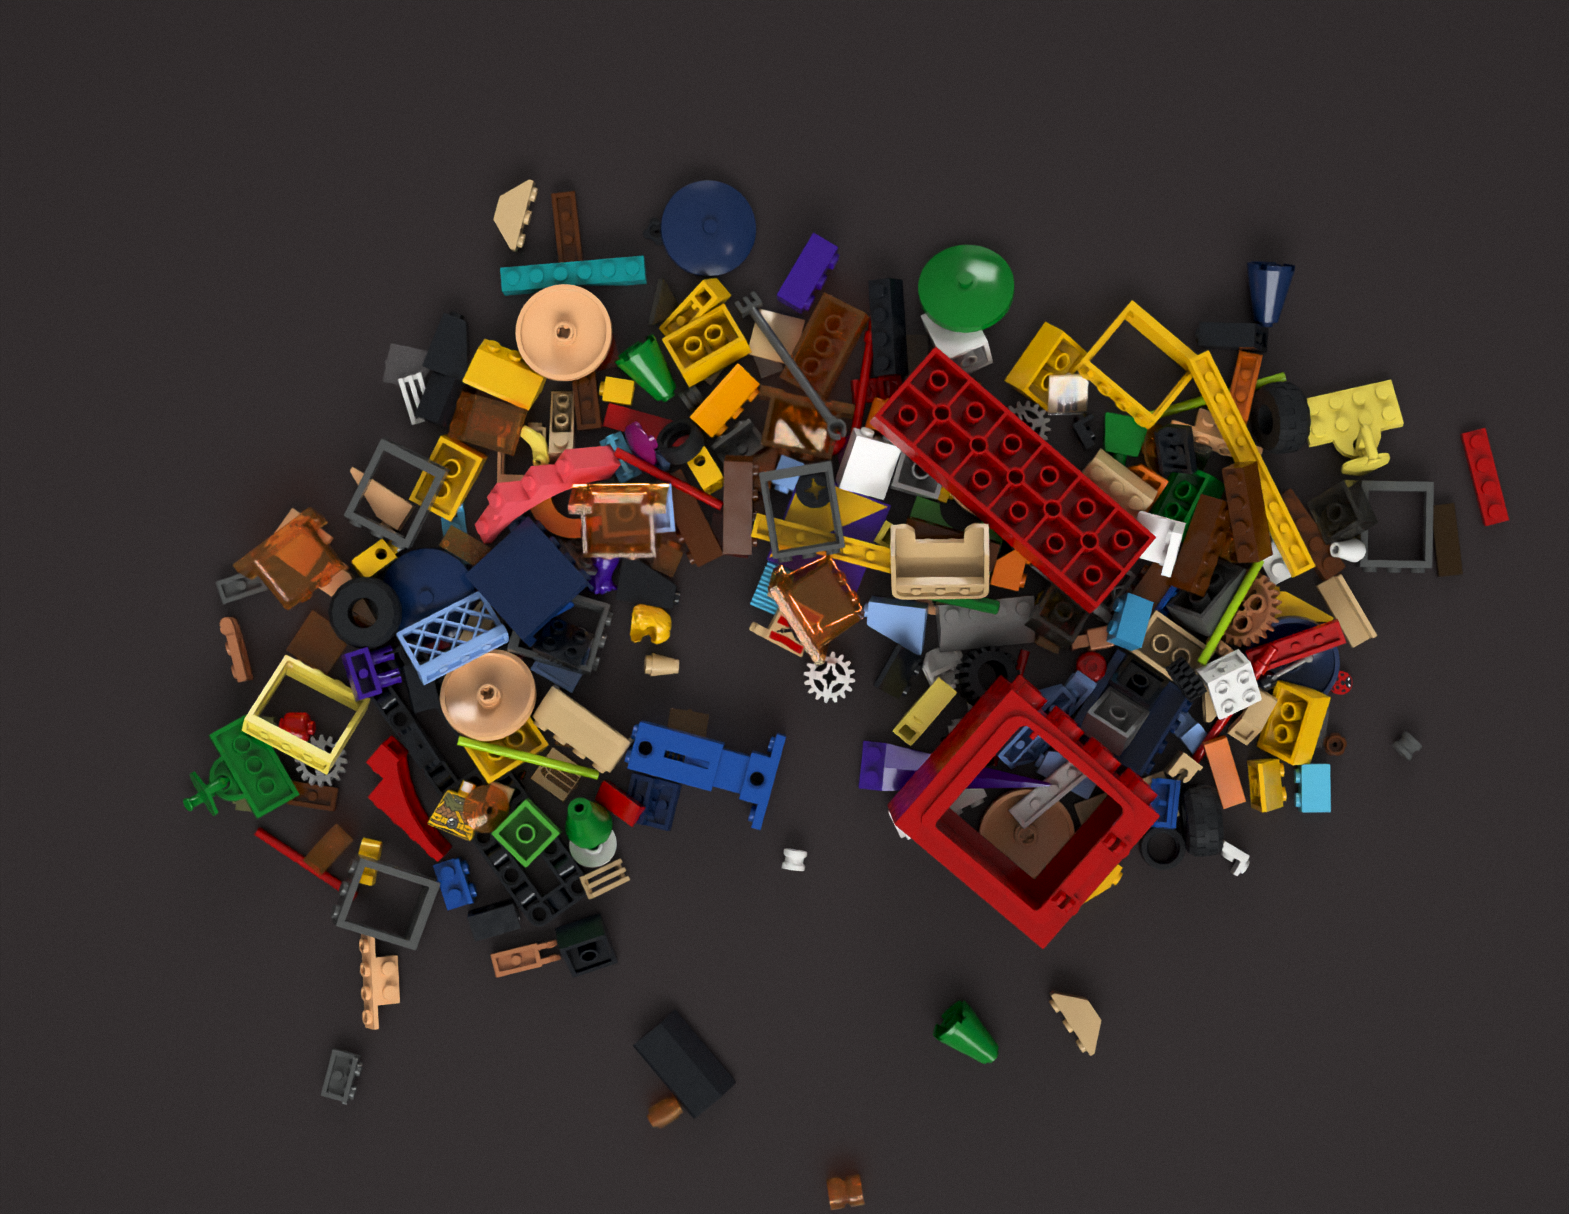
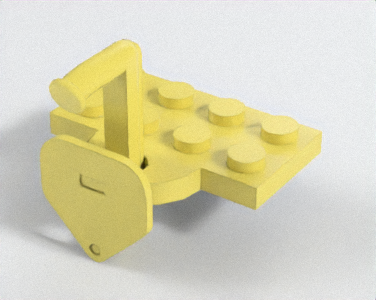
(1357, 418)

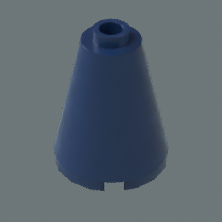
(1268, 289)

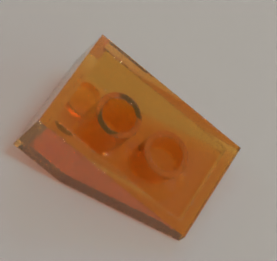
(487, 423)

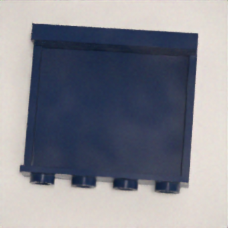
(528, 579)
(1156, 727)

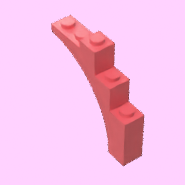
(541, 482)

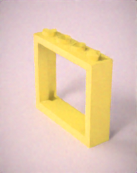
(288, 742)

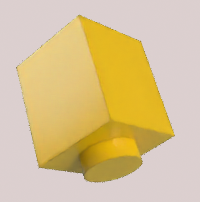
(617, 391)

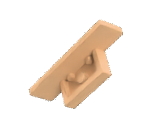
(1207, 433)
(379, 981)

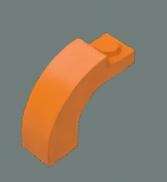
(555, 521)

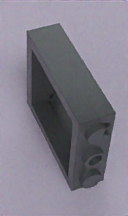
(415, 459)
(810, 550)
(1395, 566)
(598, 641)
(420, 913)

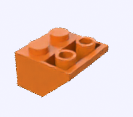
(1009, 571)

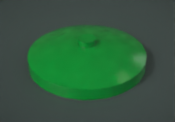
(966, 288)

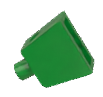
(1122, 436)

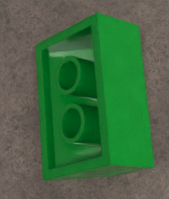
(1182, 495)

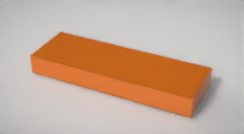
(1245, 381)
(1224, 772)

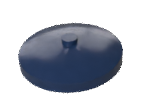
(708, 228)
(428, 583)
(1319, 673)

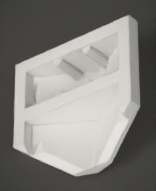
(942, 665)

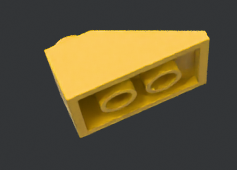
(464, 466)
(525, 739)
(1265, 784)

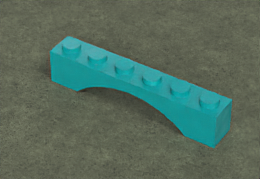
(598, 272)

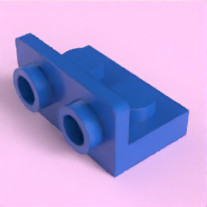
(455, 882)

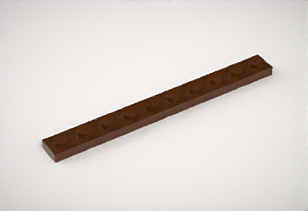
(570, 250)

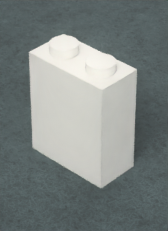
(867, 464)

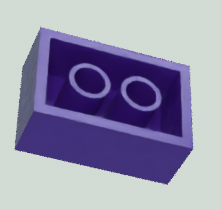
(808, 274)

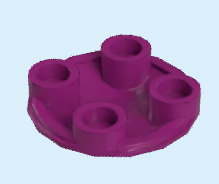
(640, 443)

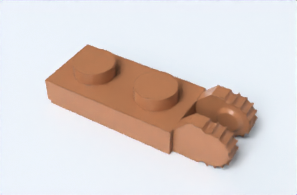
(236, 649)
(522, 958)

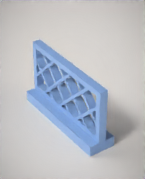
(462, 654)

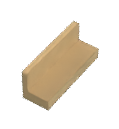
(1346, 609)

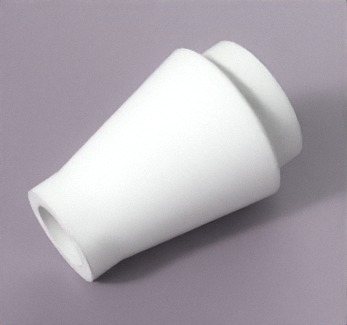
(1350, 550)

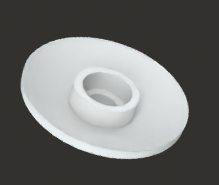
(597, 857)

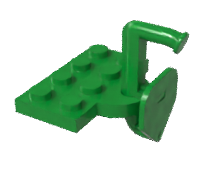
(249, 768)

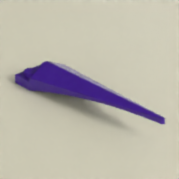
(891, 766)

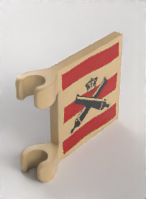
(780, 633)

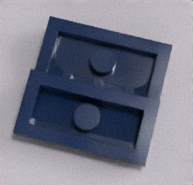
(658, 797)

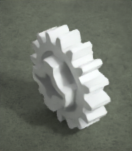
(818, 675)

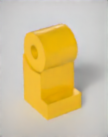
(371, 849)

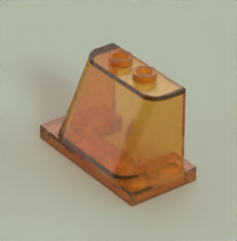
(797, 426)
(619, 518)
(293, 560)
(816, 604)

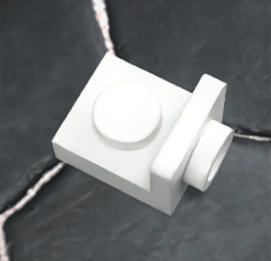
(1231, 853)

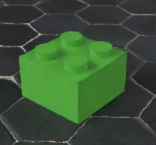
(526, 832)

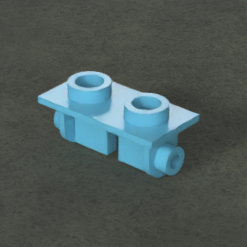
(625, 471)

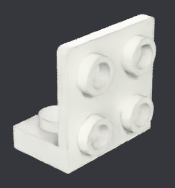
(1167, 542)
(1230, 683)

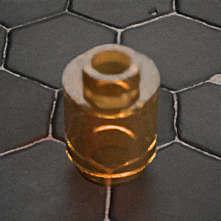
(664, 1112)

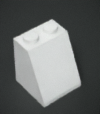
(966, 349)

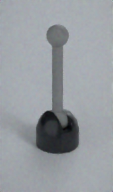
(1270, 678)

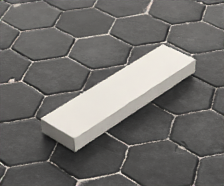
(1043, 798)

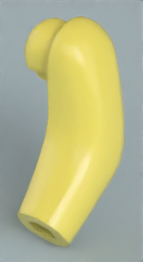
(538, 445)

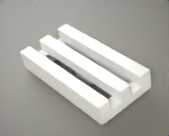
(411, 378)

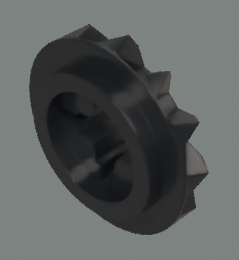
(807, 498)

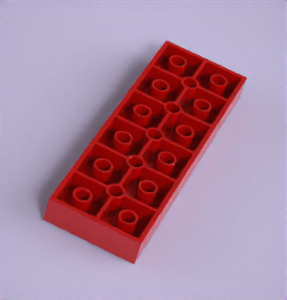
(1012, 480)

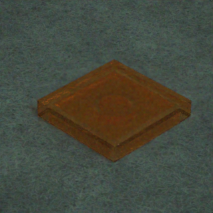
(317, 643)

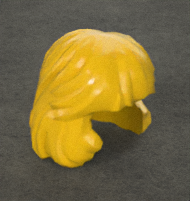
(650, 621)

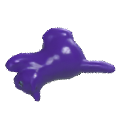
(602, 580)

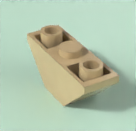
(514, 213)
(1079, 1018)

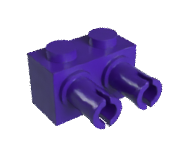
(362, 674)

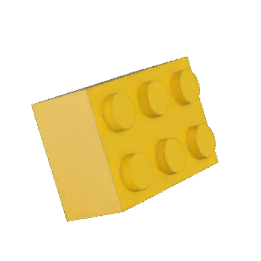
(706, 345)

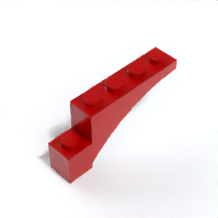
(398, 799)

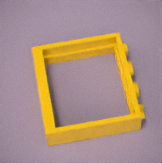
(1162, 339)

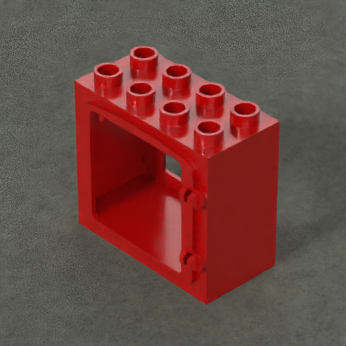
(1106, 837)

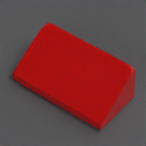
(619, 802)

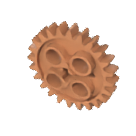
(1258, 620)

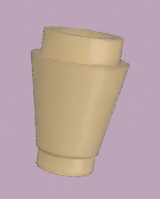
(660, 665)

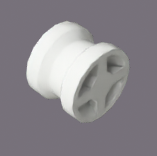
(794, 859)

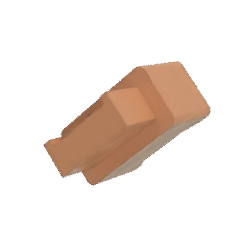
(1093, 639)

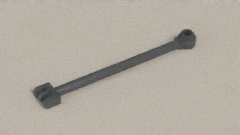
(752, 309)

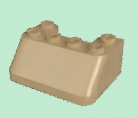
(940, 566)
(581, 730)

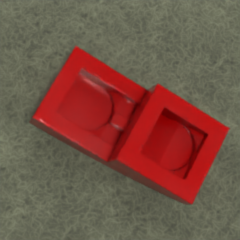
(878, 387)

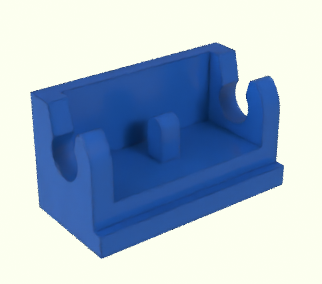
(1166, 802)

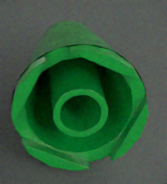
(648, 368)
(587, 823)
(966, 1033)

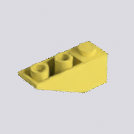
(924, 711)

